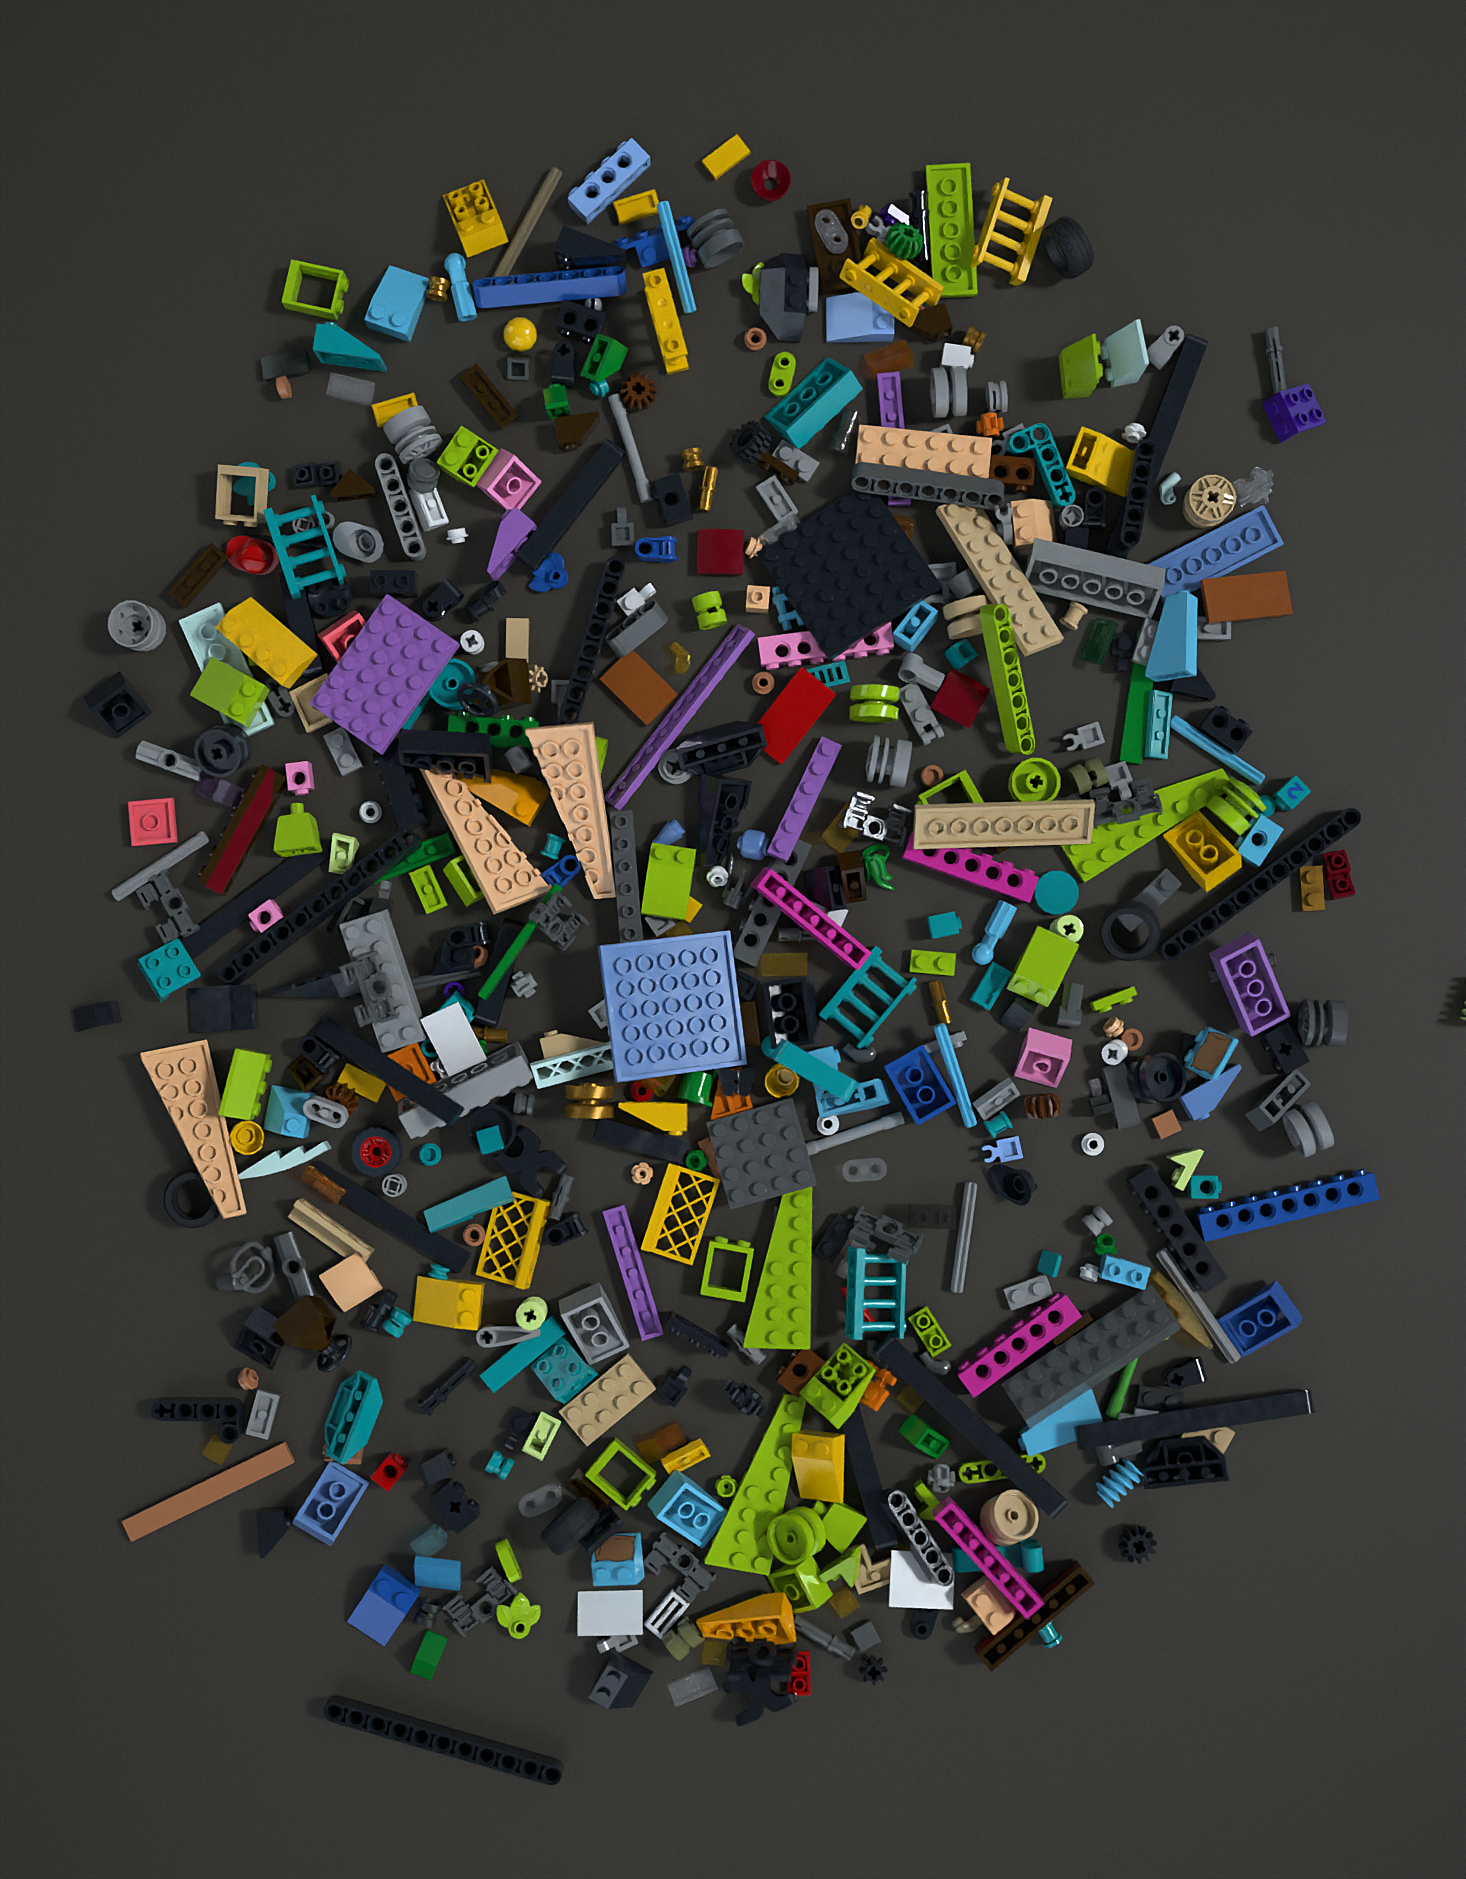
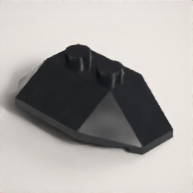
(784, 296)
(722, 748)
(1184, 1463)

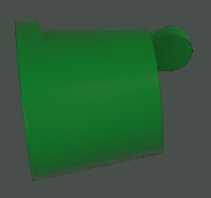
(696, 1087)

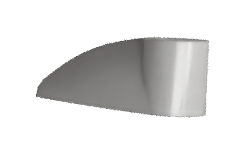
(504, 1335)

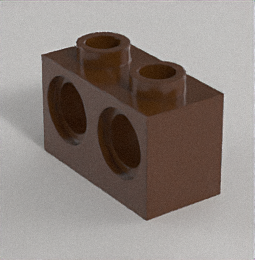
(1010, 466)

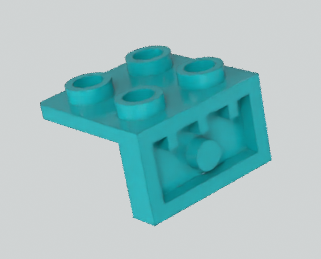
(168, 969)
(563, 1371)

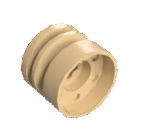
(1199, 510)

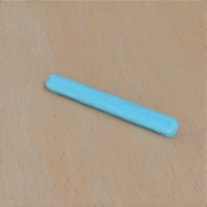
(676, 256)
(1216, 750)
(955, 1075)

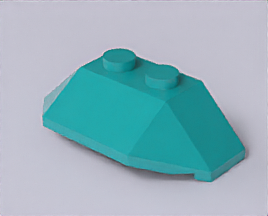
(352, 1416)

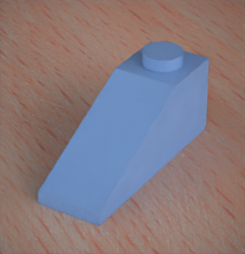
(1206, 1095)

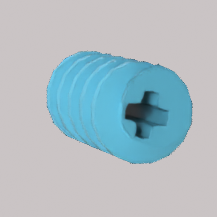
(1118, 1481)

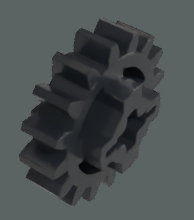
(746, 1398)

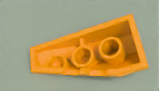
(511, 793)
(761, 1617)

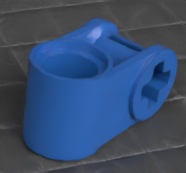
(658, 549)
(560, 873)

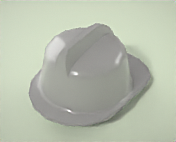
(358, 541)

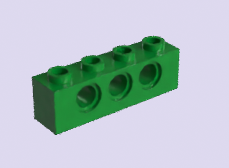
(503, 739)

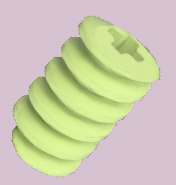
(1074, 928)
(523, 1313)

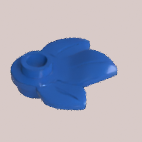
(548, 570)

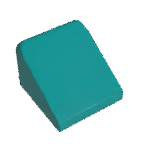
(960, 654)
(490, 1139)
(1049, 1263)

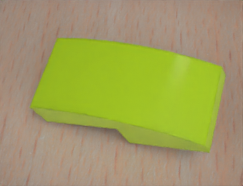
(929, 1332)

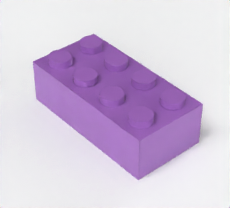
(1250, 984)

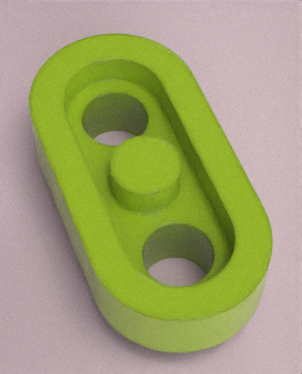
(782, 373)

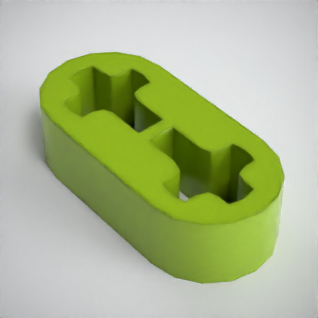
(508, 1560)

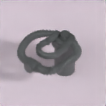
(238, 1279)

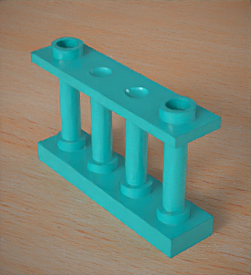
(290, 562)
(846, 994)
(855, 1294)

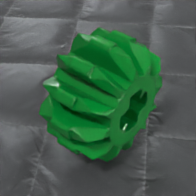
(904, 241)

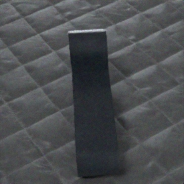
(199, 1414)

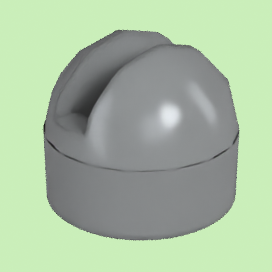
(598, 304)
(327, 515)

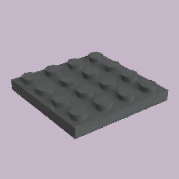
(761, 1153)

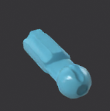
(460, 287)
(995, 930)

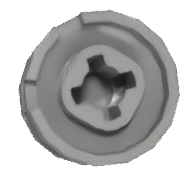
(996, 396)

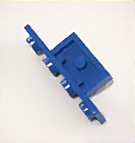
(651, 245)

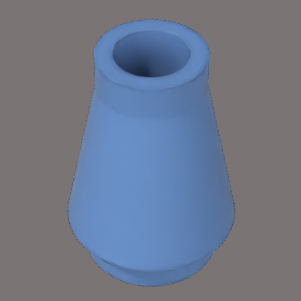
(670, 833)

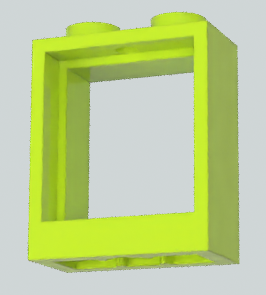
(293, 283)
(965, 782)
(725, 1292)
(634, 1497)

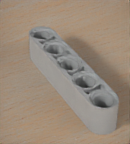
(396, 497)

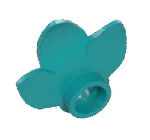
(246, 485)

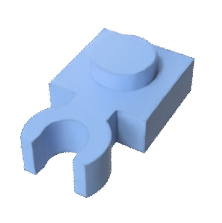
(1007, 1150)

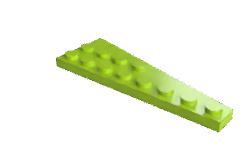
(1116, 841)
(784, 1293)
(760, 1496)

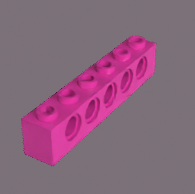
(1026, 879)
(810, 918)
(1014, 1356)
(987, 1557)

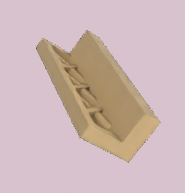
(328, 1230)

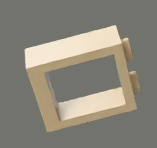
(224, 492)

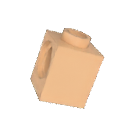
(757, 599)

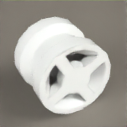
(474, 645)
(1118, 1048)

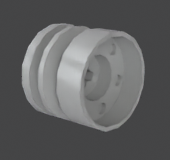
(412, 434)
(124, 625)
(889, 761)

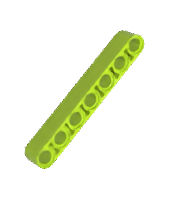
(1007, 679)

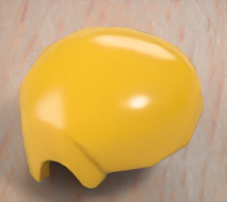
(520, 334)
(781, 1081)
(247, 1137)

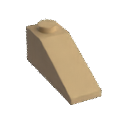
(558, 1044)

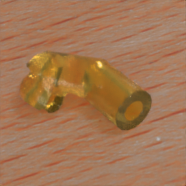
(683, 658)

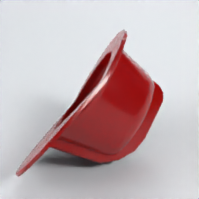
(252, 555)

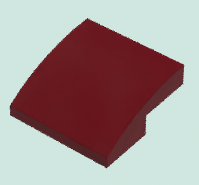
(720, 552)
(960, 698)

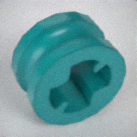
(424, 1050)
(439, 1271)

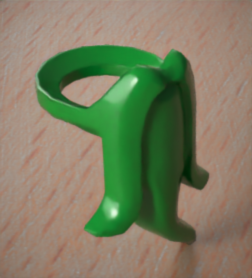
(876, 867)

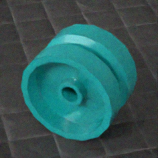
(441, 690)

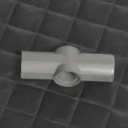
(158, 756)

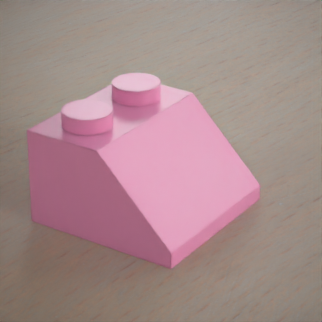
(508, 481)
(1043, 1058)

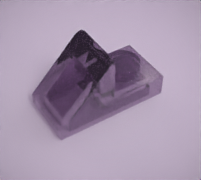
(220, 790)

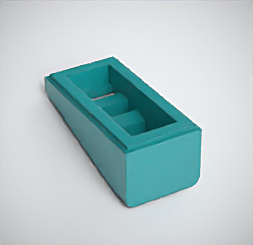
(832, 667)

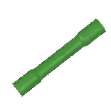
(1118, 1397)

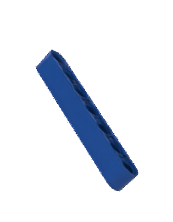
(550, 286)

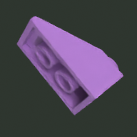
(511, 537)

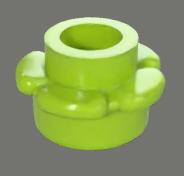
(726, 1492)

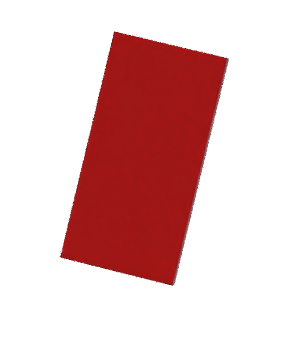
(794, 713)

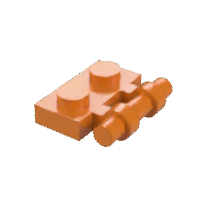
(875, 1393)

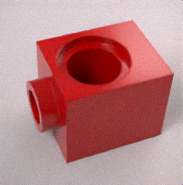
(383, 1478)

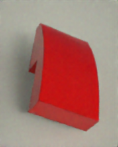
(801, 1675)

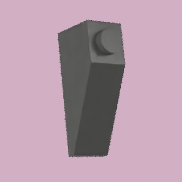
(1152, 895)
(1277, 1100)

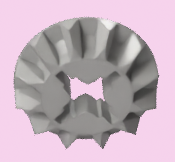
(666, 770)

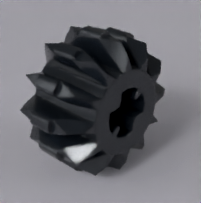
(1139, 1552)

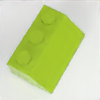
(245, 1084)

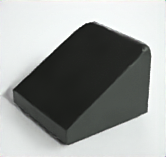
(518, 366)

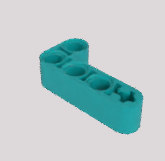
(1045, 467)
(814, 1070)
(1023, 1554)

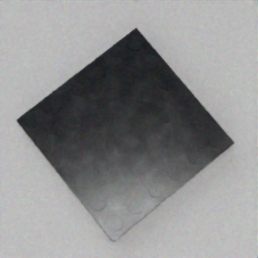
(849, 571)

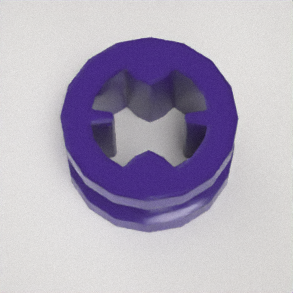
(460, 987)

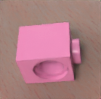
(293, 770)
(273, 909)

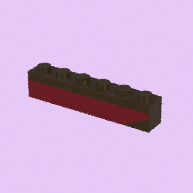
(242, 830)
(1056, 1598)

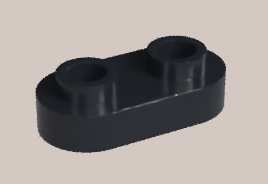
(926, 1618)

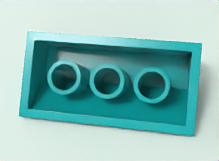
(813, 402)

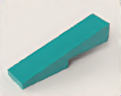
(469, 1204)
(522, 1355)

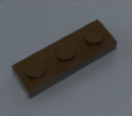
(489, 396)
(198, 575)

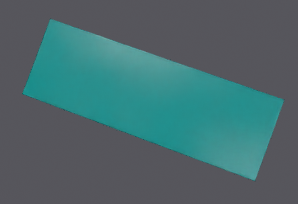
(1158, 724)

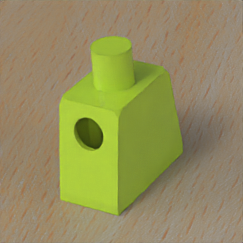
(297, 833)
(840, 1522)

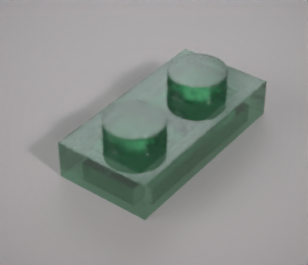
(1099, 641)

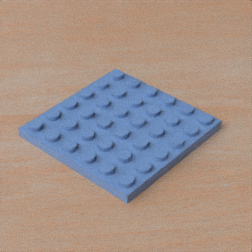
(672, 1005)

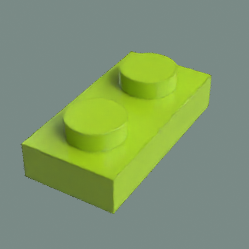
(428, 889)
(932, 962)
(1104, 1004)

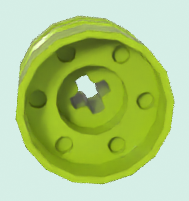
(1236, 806)

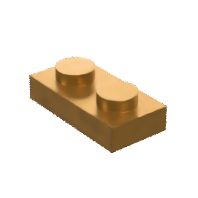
(1311, 888)

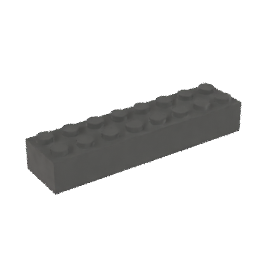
(1091, 1356)

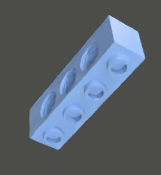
(589, 208)

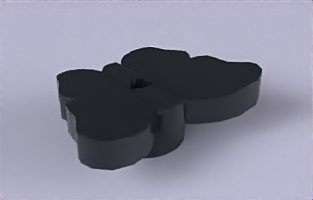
(745, 1078)

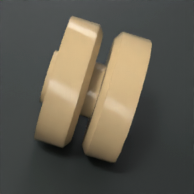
(965, 616)
(1009, 1518)

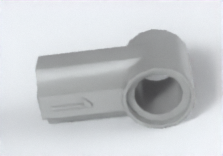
(914, 670)

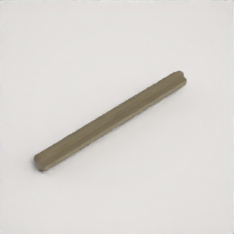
(528, 223)

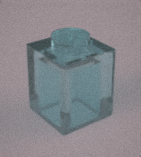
(429, 1541)

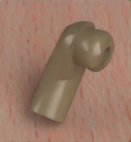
(968, 1626)

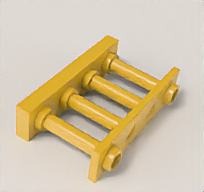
(1031, 229)
(899, 270)
(665, 321)

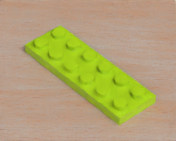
(951, 228)

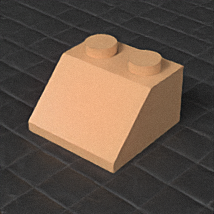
(1032, 520)
(990, 1604)

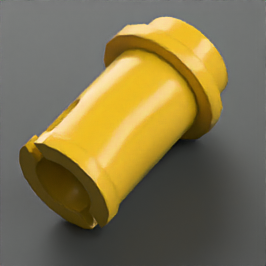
(860, 218)

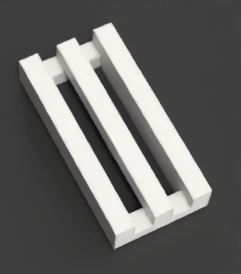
(678, 1598)

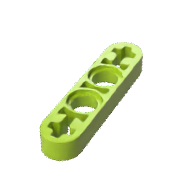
(999, 1474)

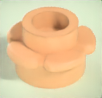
(752, 547)
(1113, 1027)
(642, 1167)

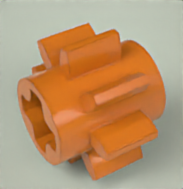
(989, 425)

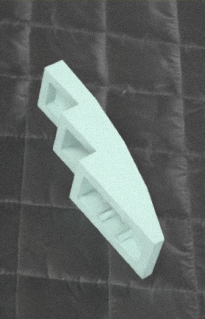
(277, 1162)

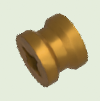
(437, 289)
(974, 339)
(692, 459)

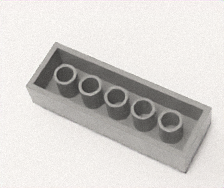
(1094, 578)
(377, 933)
(471, 1087)

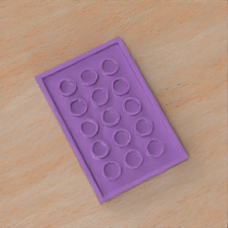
(384, 674)

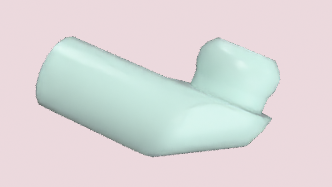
(1166, 488)

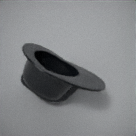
(1011, 1183)

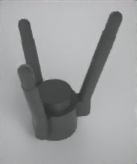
(734, 897)

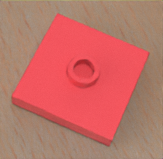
(152, 822)

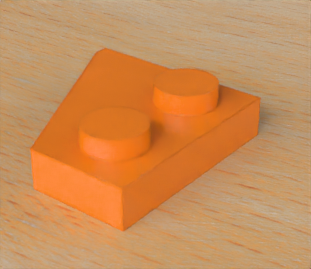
(729, 1105)

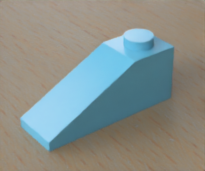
(866, 1096)

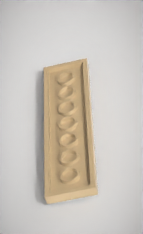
(1000, 575)
(1003, 824)

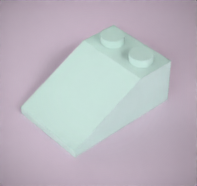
(1125, 355)

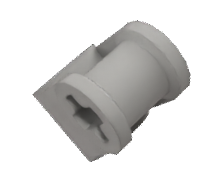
(1163, 348)

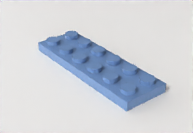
(1219, 552)

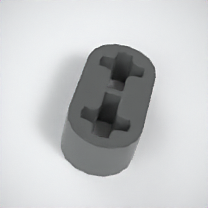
(276, 700)

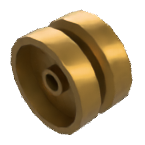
(589, 1101)

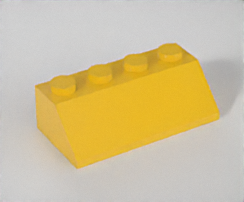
(267, 641)

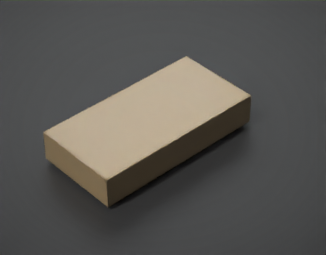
(517, 638)

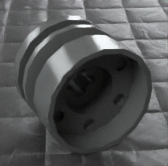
(715, 238)
(1322, 1023)

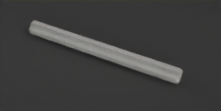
(1198, 1305)

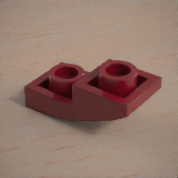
(1338, 875)

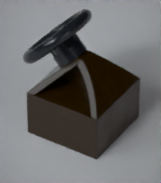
(497, 687)
(311, 1326)

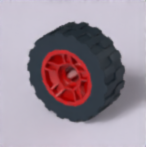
(373, 1164)

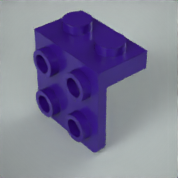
(1293, 412)

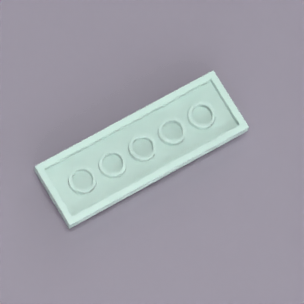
(208, 643)

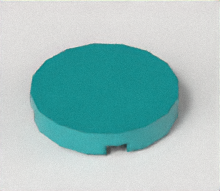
(1056, 892)

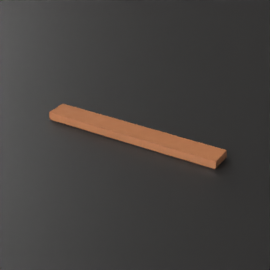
(208, 1491)

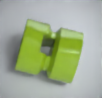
(709, 602)

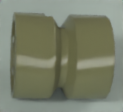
(1080, 779)
(681, 1639)

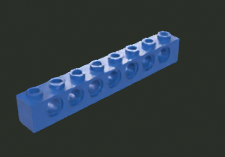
(1365, 1192)

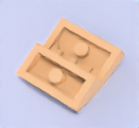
(350, 1282)

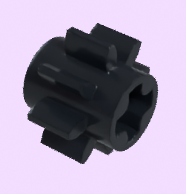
(878, 1671)

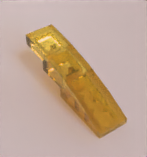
(1185, 1315)

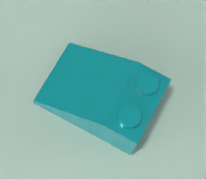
(340, 348)

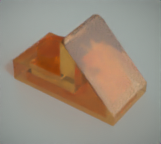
(662, 1442)

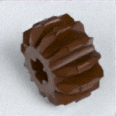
(646, 386)
(343, 1096)
(1042, 1106)

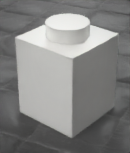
(956, 355)

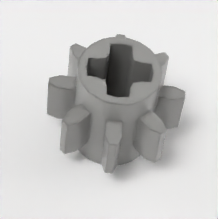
(523, 984)
(941, 1478)

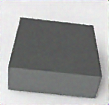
(865, 1635)

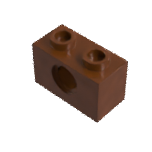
(796, 1382)

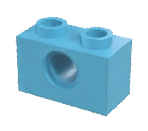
(915, 626)
(1268, 833)
(1124, 1271)

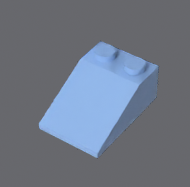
(857, 319)

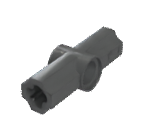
(289, 1251)

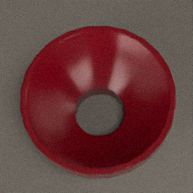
(771, 170)

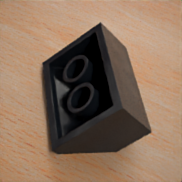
(792, 1011)

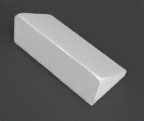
(429, 509)

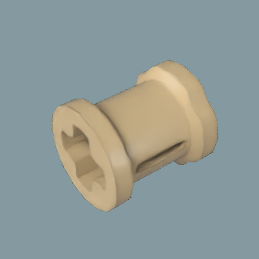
(1073, 615)

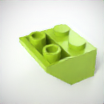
(467, 457)

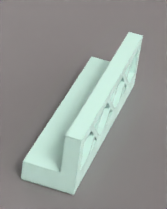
(575, 1067)

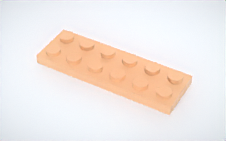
(924, 450)

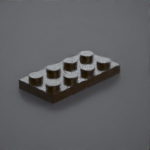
(830, 263)

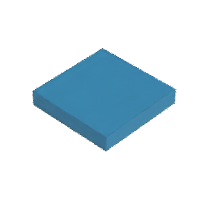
(437, 1573)

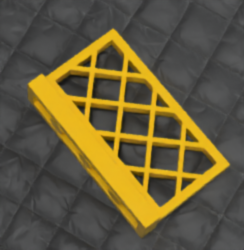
(661, 1208)
(530, 1248)

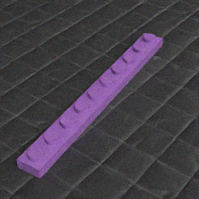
(679, 716)

